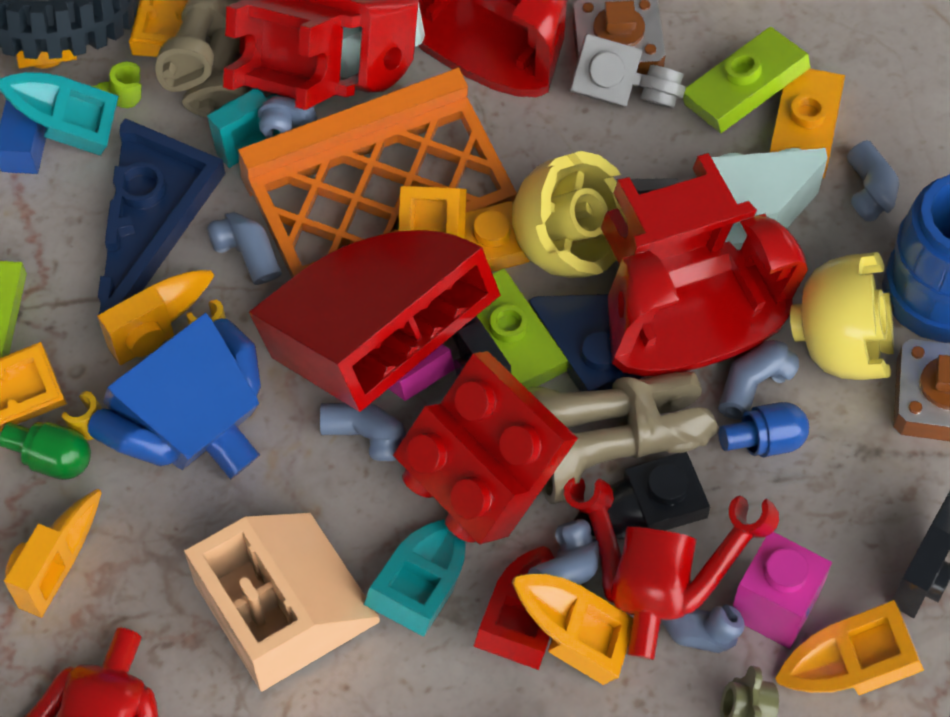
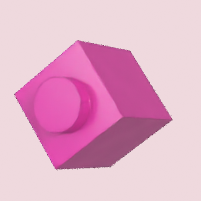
(780, 589)

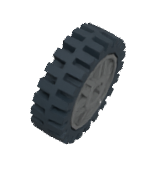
(62, 25)

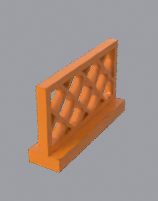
(355, 133)

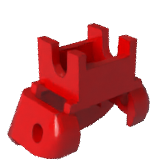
(497, 42)
(297, 46)
(684, 290)

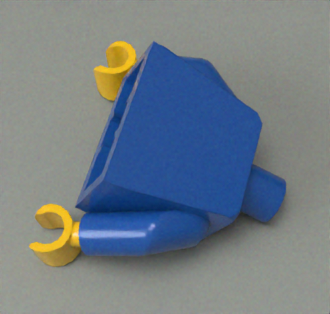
(182, 399)

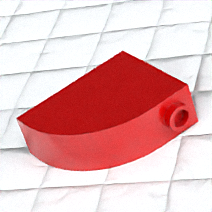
(375, 310)

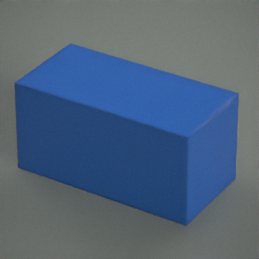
(20, 142)

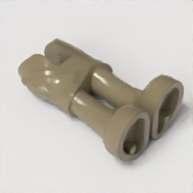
(195, 65)
(646, 430)

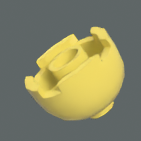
(562, 214)
(846, 318)

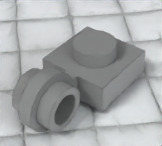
(609, 70)

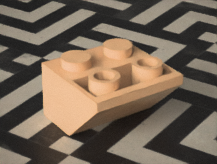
(278, 593)

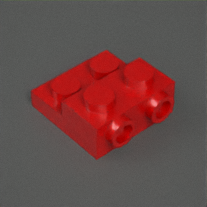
(483, 451)

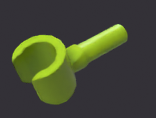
(124, 82)

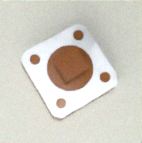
(625, 22)
(923, 390)

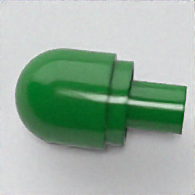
(48, 448)

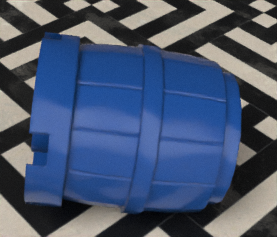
(920, 265)

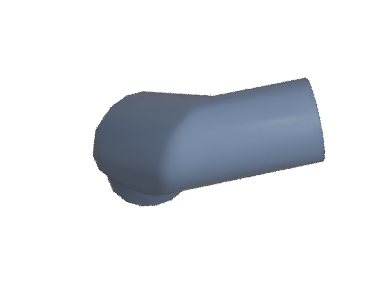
(282, 115)
(878, 179)
(248, 239)
(746, 372)
(381, 428)
(578, 554)
(707, 630)

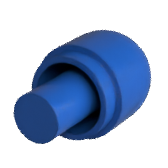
(767, 430)

